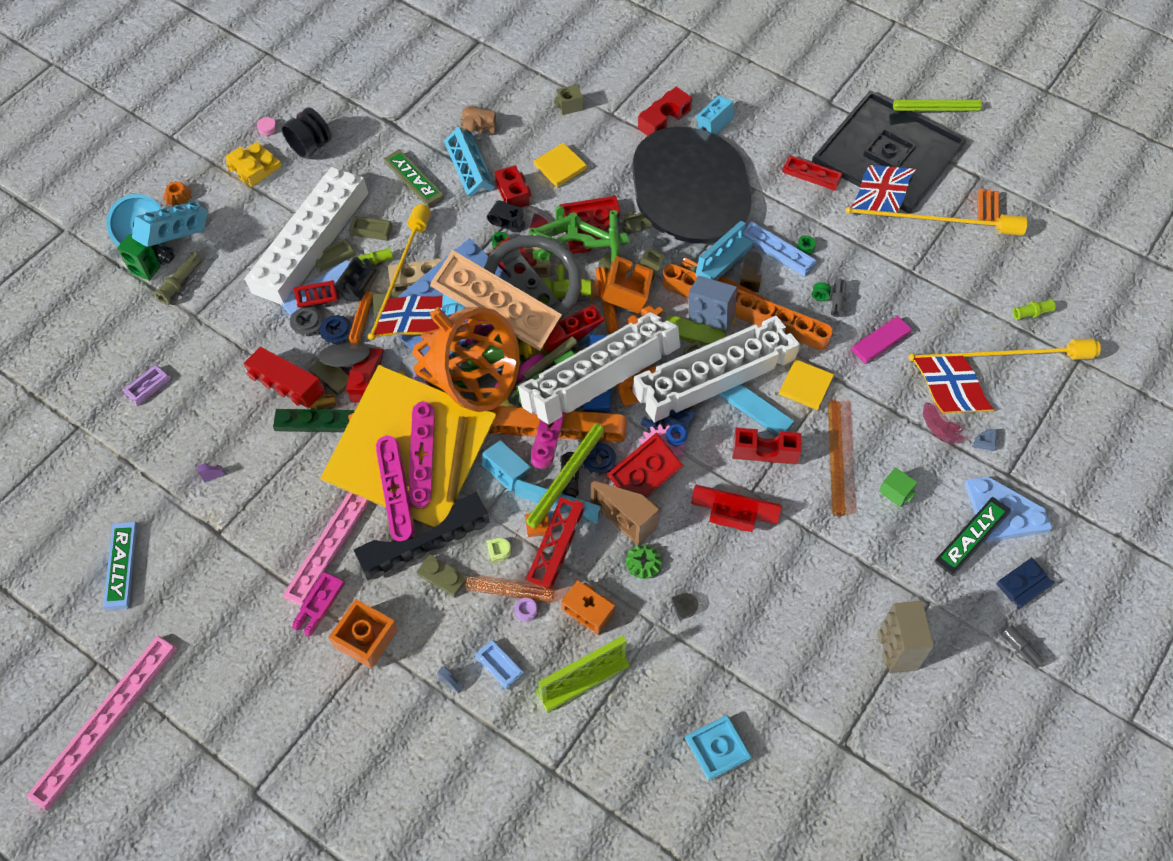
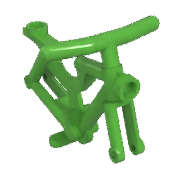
(571, 224)

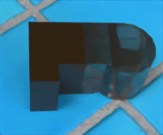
(751, 267)

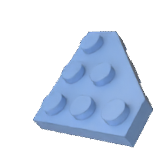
(1025, 516)

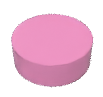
(266, 126)

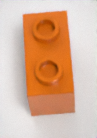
(594, 616)

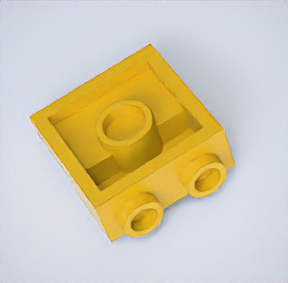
(252, 163)

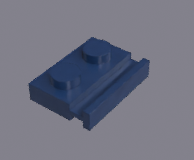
(1025, 583)

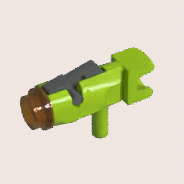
(560, 287)

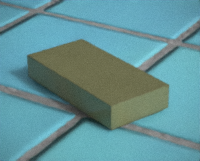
(370, 228)
(335, 254)
(332, 376)

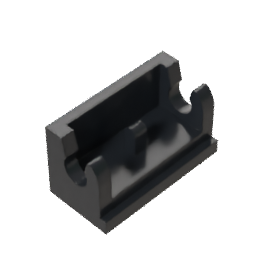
(356, 279)

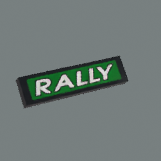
(972, 536)

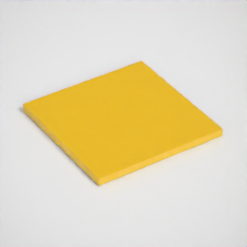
(388, 411)

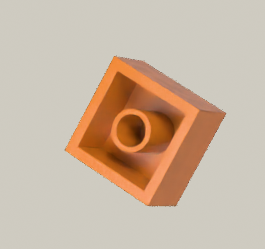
(363, 633)

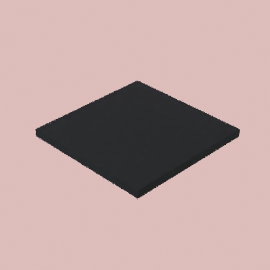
(891, 139)

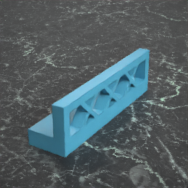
(470, 157)
(724, 253)

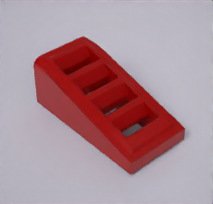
(334, 295)

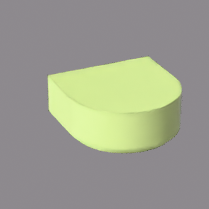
(499, 549)

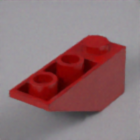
(575, 326)

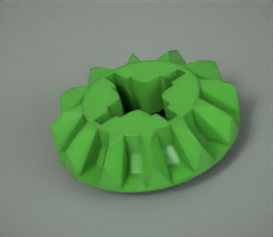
(634, 565)

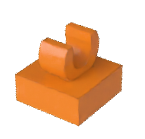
(540, 530)

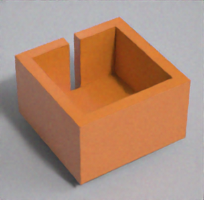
(627, 292)

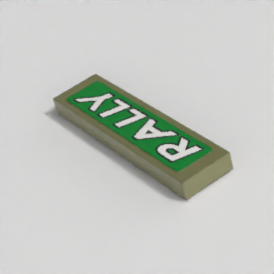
(414, 178)

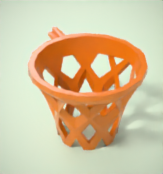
(446, 338)

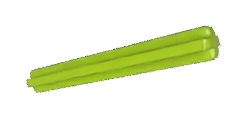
(937, 105)

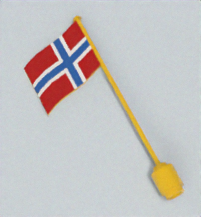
(409, 313)
(956, 385)

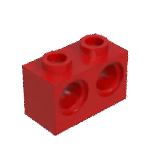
(512, 186)

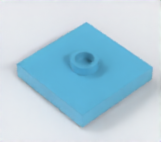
(718, 747)

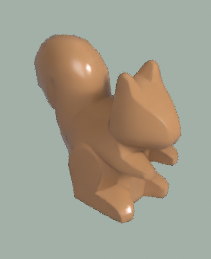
(478, 119)

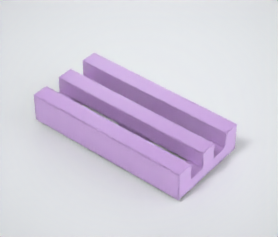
(148, 387)

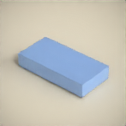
(499, 664)

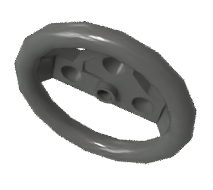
(529, 281)

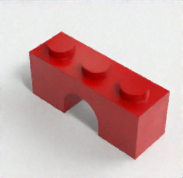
(673, 103)
(781, 449)

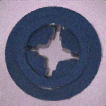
(335, 322)
(607, 455)

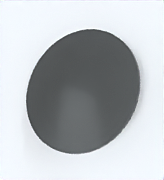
(344, 354)

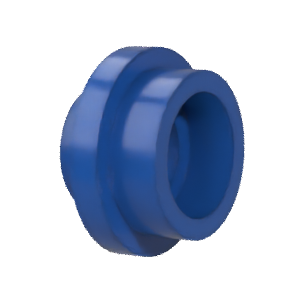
(679, 430)

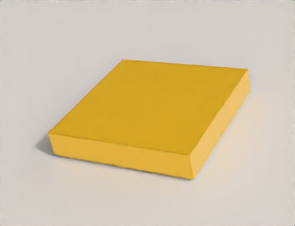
(560, 164)
(806, 384)

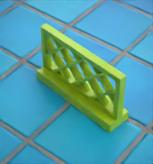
(583, 674)

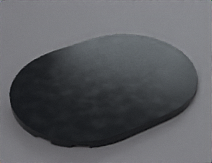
(690, 184)

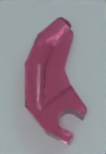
(941, 428)

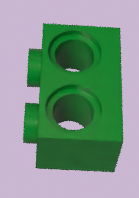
(138, 258)

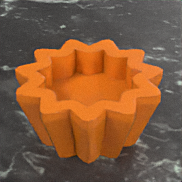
(177, 193)

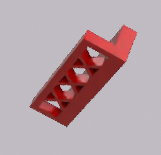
(562, 546)

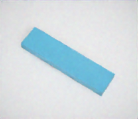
(757, 409)
(535, 493)

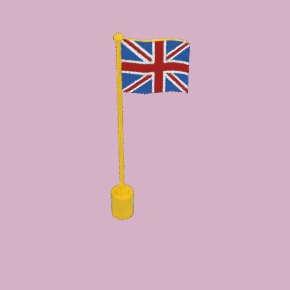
(884, 192)

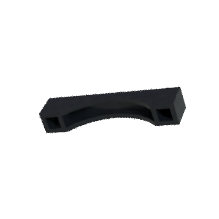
(380, 556)

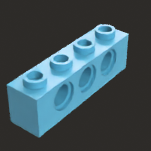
(169, 223)

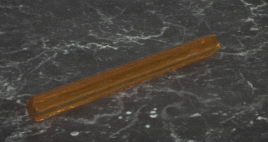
(836, 459)

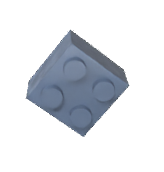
(712, 303)

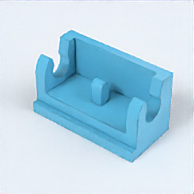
(716, 115)
(504, 465)

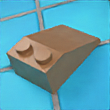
(626, 510)

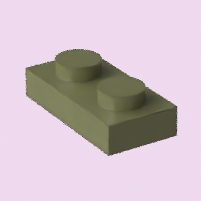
(441, 575)

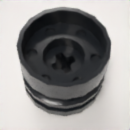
(306, 132)

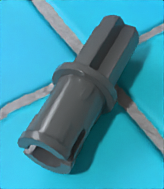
(838, 298)
(1022, 646)

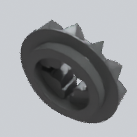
(306, 314)

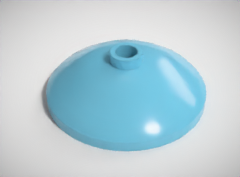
(123, 212)

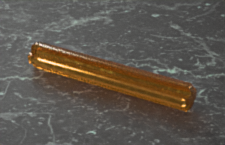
(509, 589)

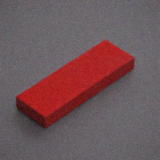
(812, 172)

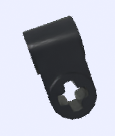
(506, 216)

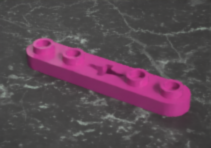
(546, 443)
(391, 468)
(421, 475)

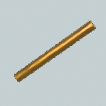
(456, 461)

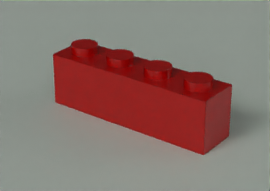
(284, 377)

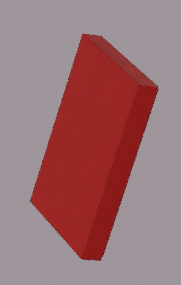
(646, 467)

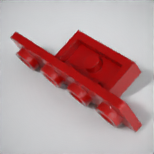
(735, 509)

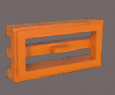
(988, 194)

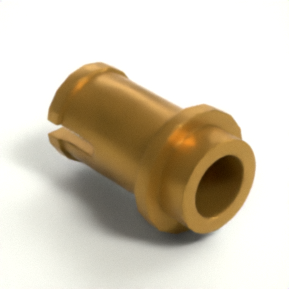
(324, 401)

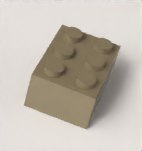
(905, 637)

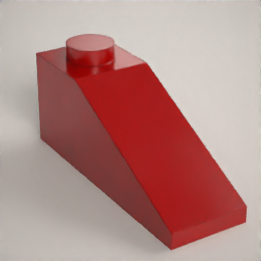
(362, 374)

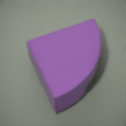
(210, 472)

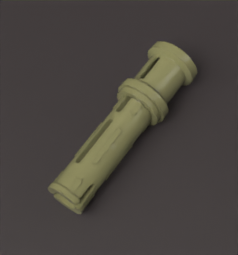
(173, 284)

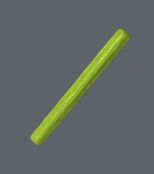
(565, 476)

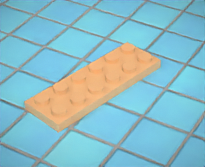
(478, 287)

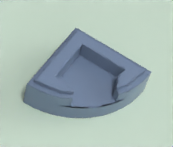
(986, 440)
(445, 677)

